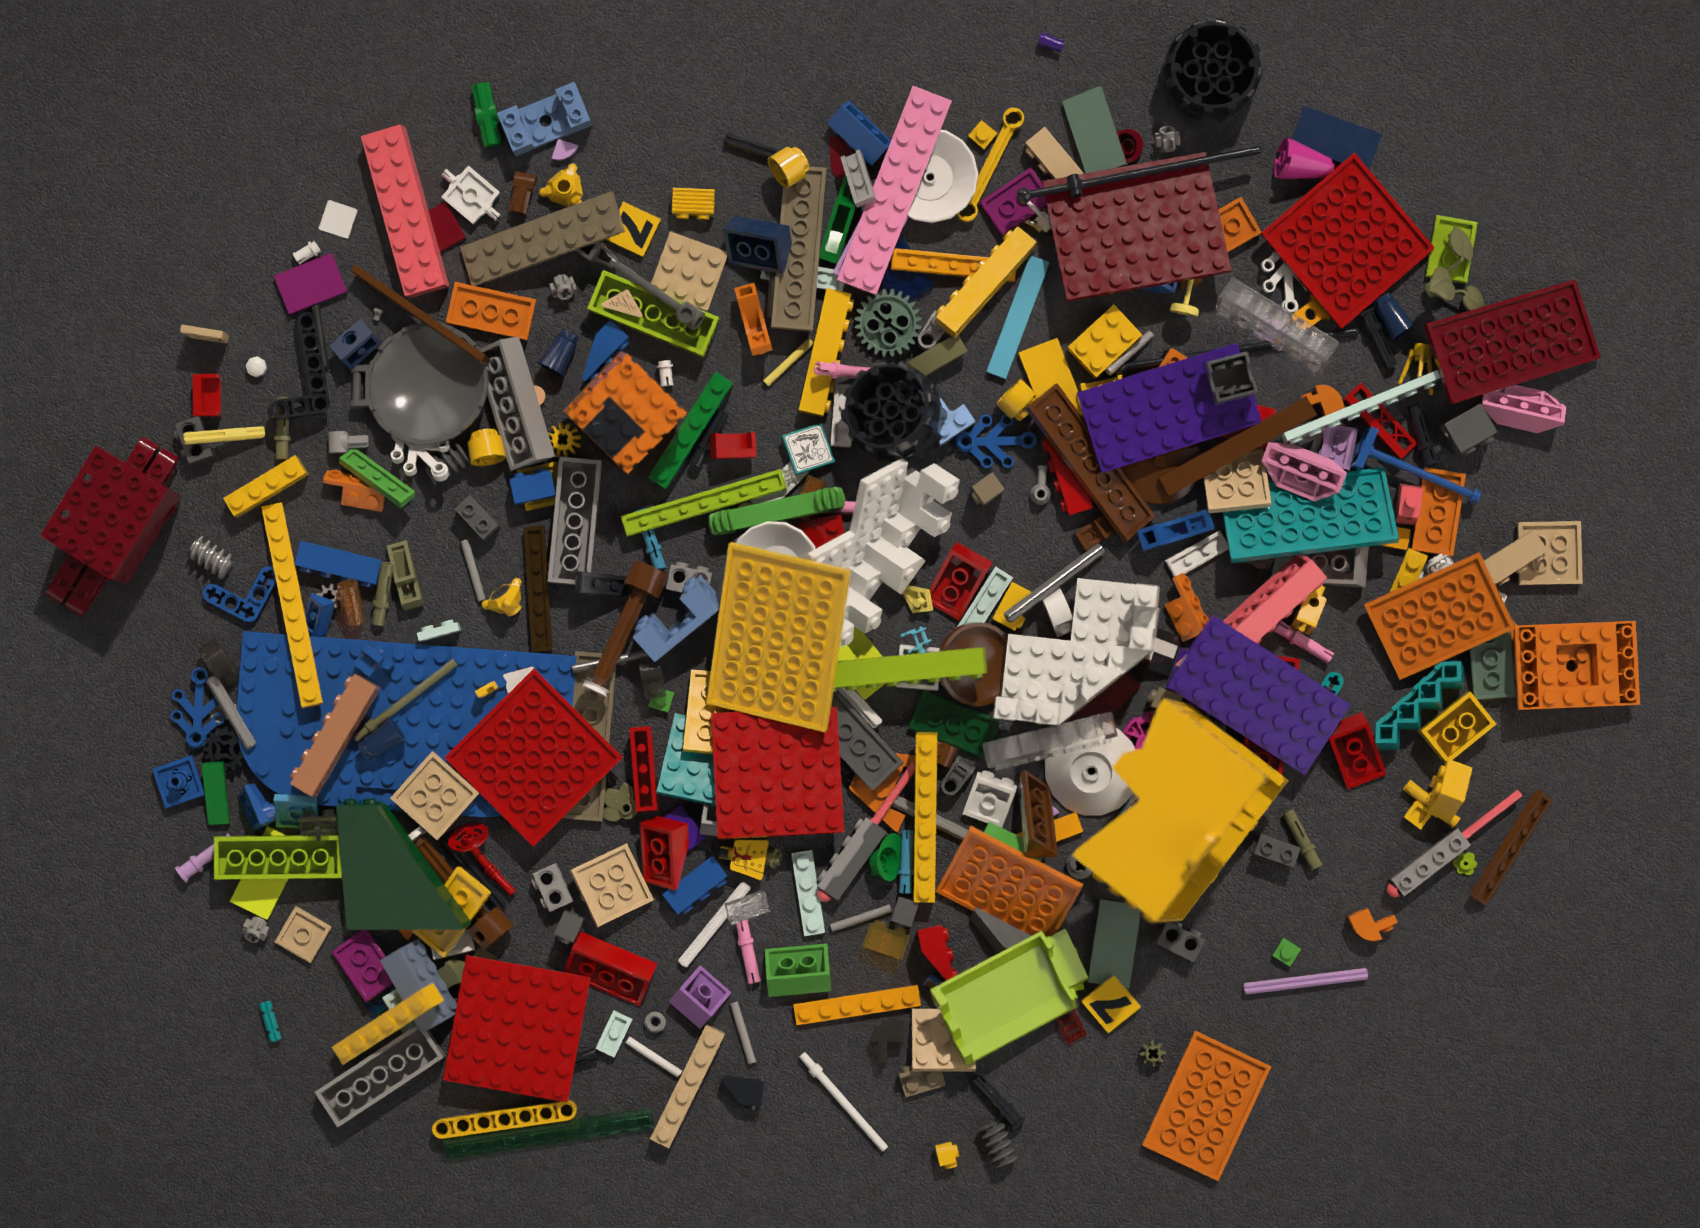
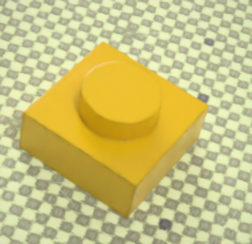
(982, 135)
(1417, 814)

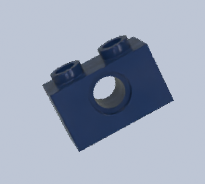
(355, 344)

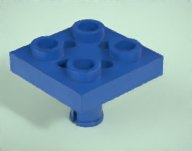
(176, 782)

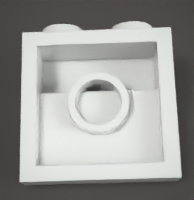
(990, 798)

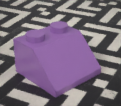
(700, 997)

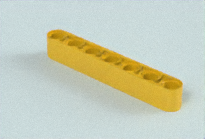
(494, 1119)

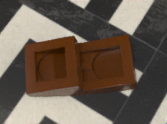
(1094, 533)

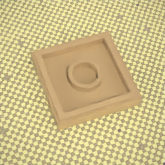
(204, 334)
(303, 934)

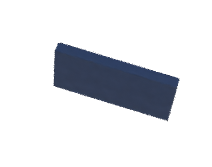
(1335, 136)

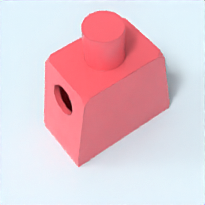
(1408, 504)

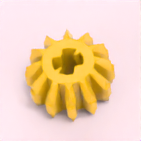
(571, 439)

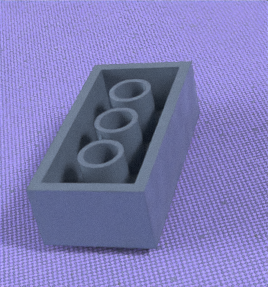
(413, 970)

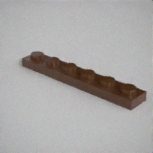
(1511, 847)

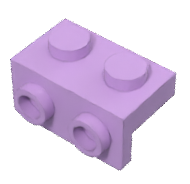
(1339, 445)

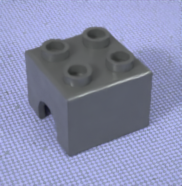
(1230, 378)
(1468, 430)

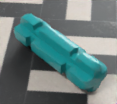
(270, 1021)

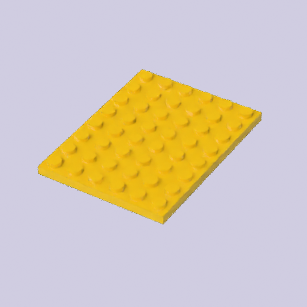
(778, 636)

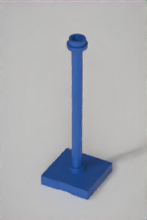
(1366, 450)

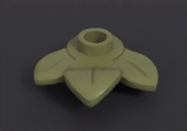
(616, 802)

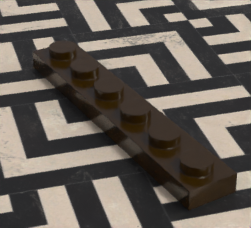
(538, 589)

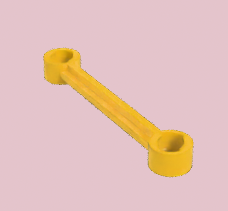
(992, 161)

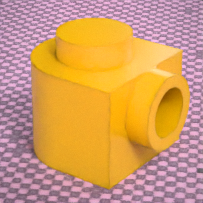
(947, 1154)

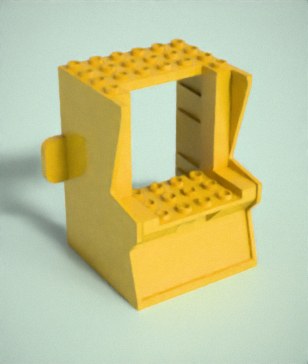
(1193, 812)

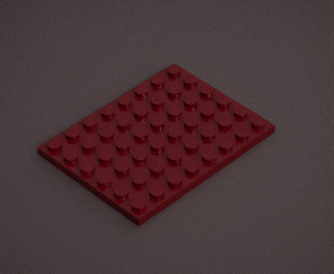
(1137, 231)

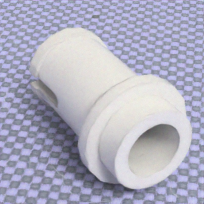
(307, 252)
(665, 373)

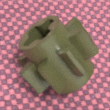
(1158, 1051)

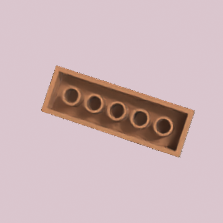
(335, 735)

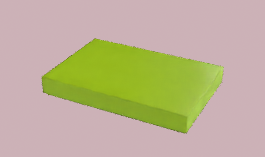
(1442, 253)

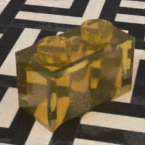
(886, 940)

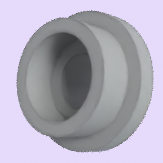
(652, 1028)

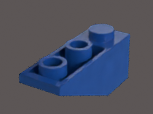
(605, 345)

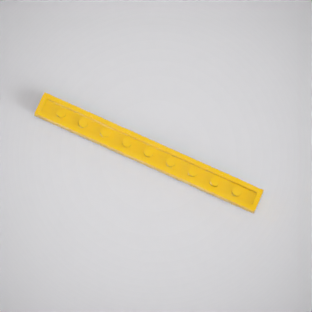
(292, 605)

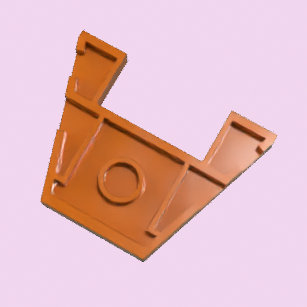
(875, 798)

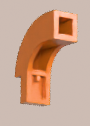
(753, 319)

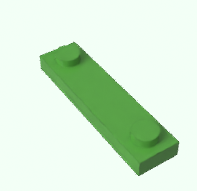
(377, 477)

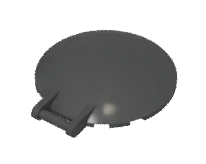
(422, 386)

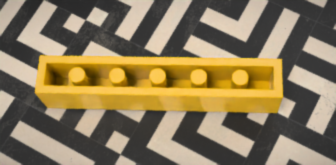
(985, 282)
(826, 349)
(388, 1023)

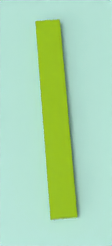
(704, 502)

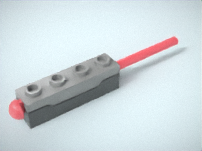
(858, 847)
(1441, 852)

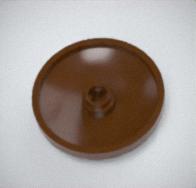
(1146, 473)
(977, 690)

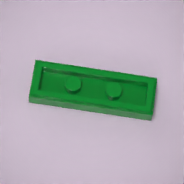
(216, 793)

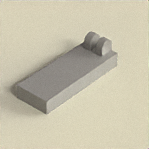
(858, 179)

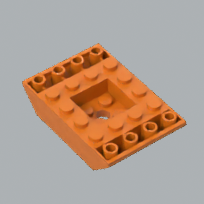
(1603, 662)

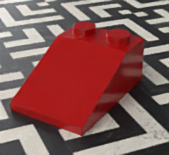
(823, 529)
(958, 580)
(1356, 751)
(663, 850)

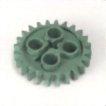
(876, 338)

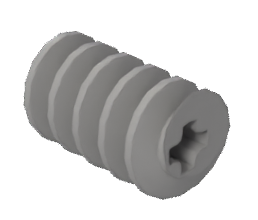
(210, 557)

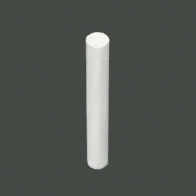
(653, 1057)

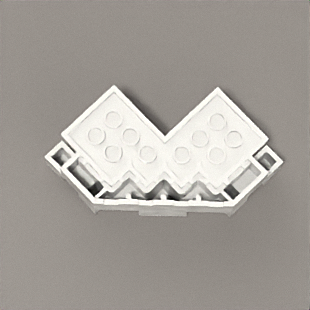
(885, 520)
(1058, 677)

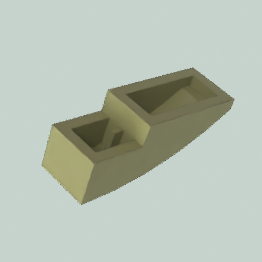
(939, 356)
(405, 575)

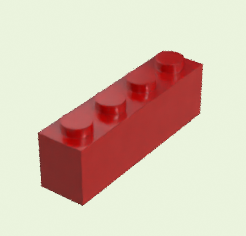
(1073, 493)
(644, 768)

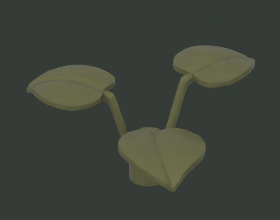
(1440, 282)

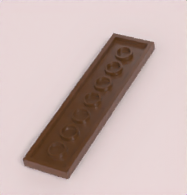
(1071, 439)

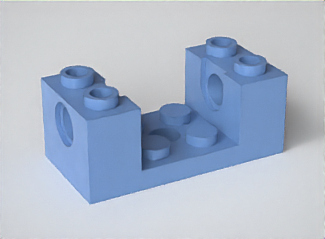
(524, 127)
(657, 639)

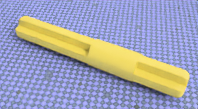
(232, 434)

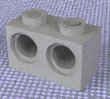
(683, 567)
(557, 885)

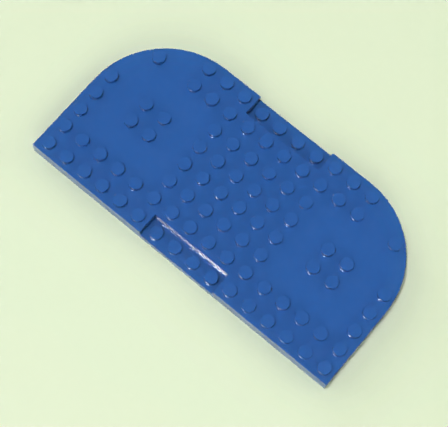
(430, 722)

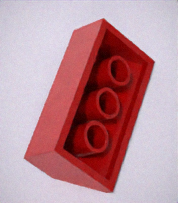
(611, 968)

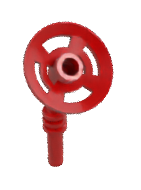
(472, 844)

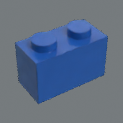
(533, 486)

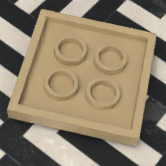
(689, 270)
(1238, 485)
(1563, 556)
(435, 795)
(611, 885)
(933, 1044)

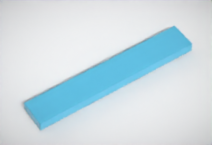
(1017, 317)

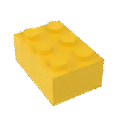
(1104, 341)
(1457, 727)

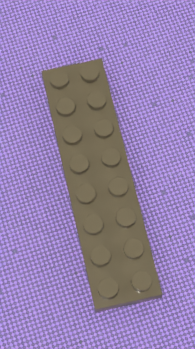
(542, 239)
(797, 286)
(598, 713)

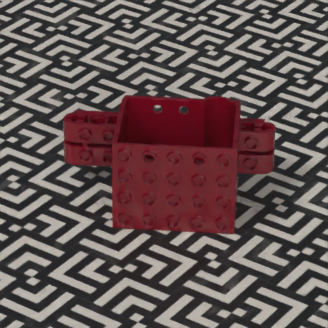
(110, 521)

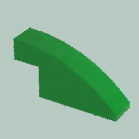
(838, 225)

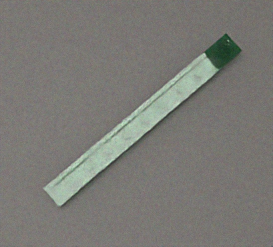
(549, 1133)

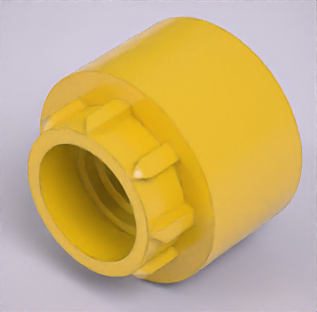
(788, 166)
(1016, 400)
(486, 448)

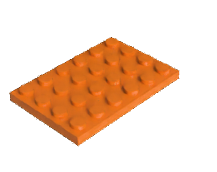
(1439, 615)
(1008, 885)
(1206, 1105)

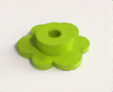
(1459, 863)

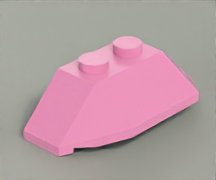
(1524, 408)
(1303, 471)

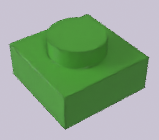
(662, 703)
(1286, 952)

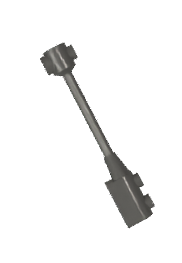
(685, 312)

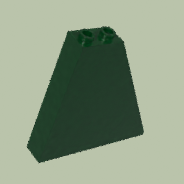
(387, 875)

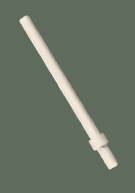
(816, 1070)

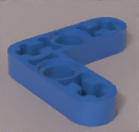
(250, 601)

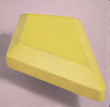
(918, 599)

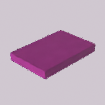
(1003, 204)
(310, 283)
(362, 964)

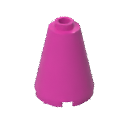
(1300, 162)

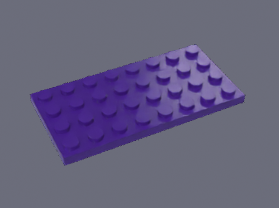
(1160, 411)
(1258, 694)

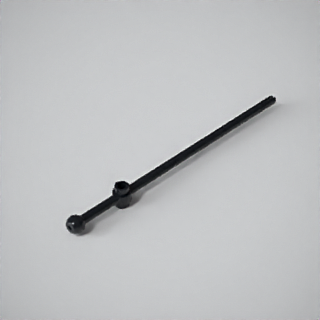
(1075, 185)
(1242, 348)

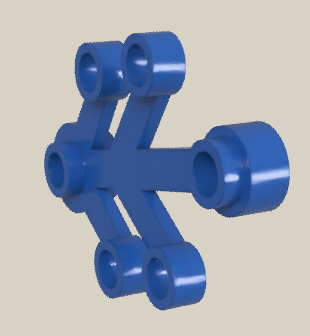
(991, 441)
(197, 711)

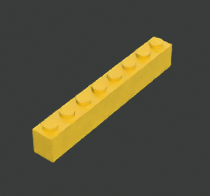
(925, 817)

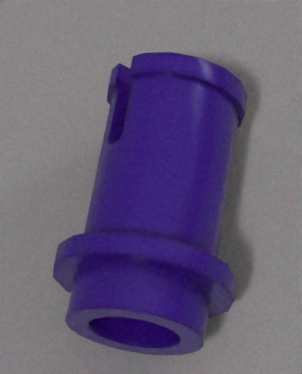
(1050, 42)

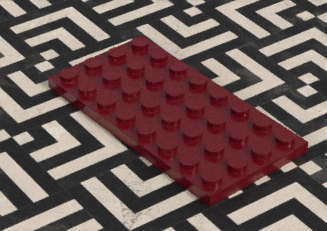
(1512, 341)

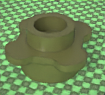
(773, 858)

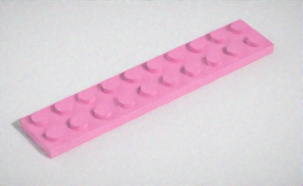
(894, 190)

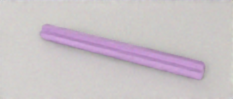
(1305, 981)

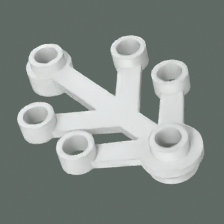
(1288, 281)
(419, 450)

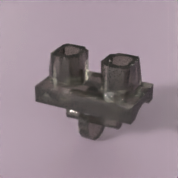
(318, 825)

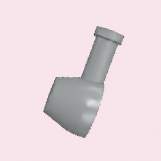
(1042, 470)

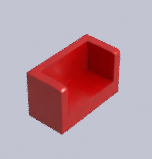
(207, 395)
(733, 446)

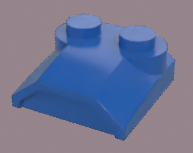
(257, 810)

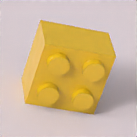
(1448, 790)

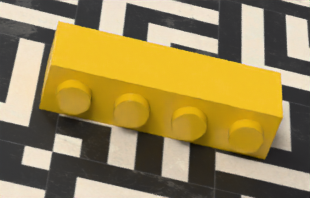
(266, 486)

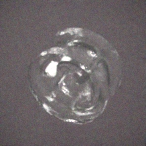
(789, 476)

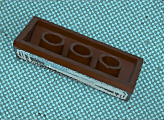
(1036, 817)

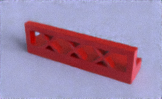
(1386, 438)

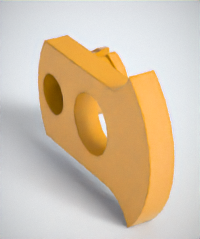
(1316, 308)

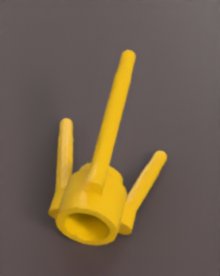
(1422, 355)

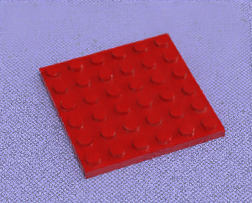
(1347, 240)
(533, 757)
(775, 777)
(516, 1028)

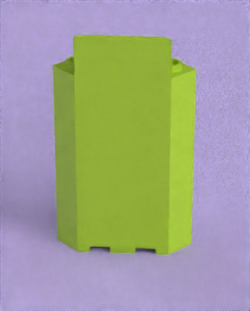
(1010, 994)

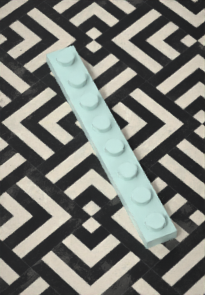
(1352, 412)

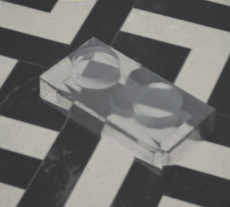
(746, 907)

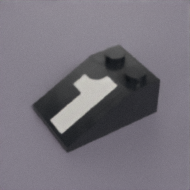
(1164, 655)

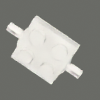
(470, 195)

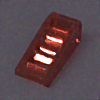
(1076, 1035)

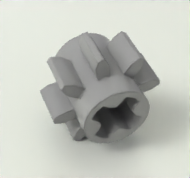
(1167, 139)
(563, 287)
(327, 591)
(255, 929)

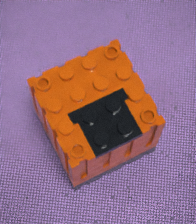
(624, 411)

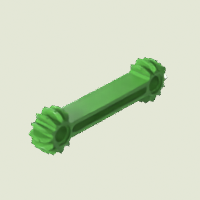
(777, 510)

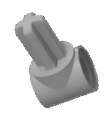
(340, 442)

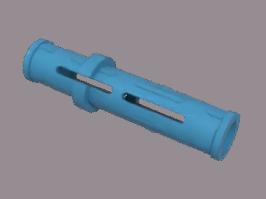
(659, 561)
(906, 864)

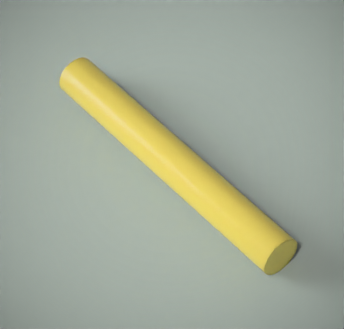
(788, 362)

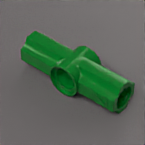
(486, 114)

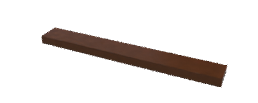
(419, 314)
(1237, 446)

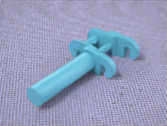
(919, 648)

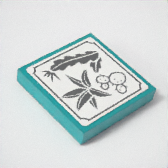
(808, 449)

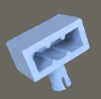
(956, 422)

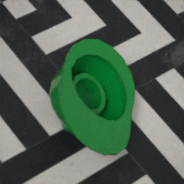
(886, 860)

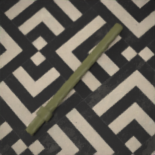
(372, 725)

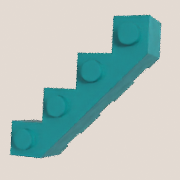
(1425, 695)

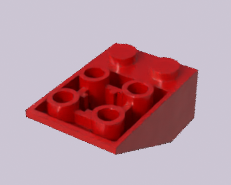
(934, 947)

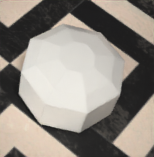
(256, 367)

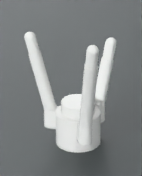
(1042, 219)

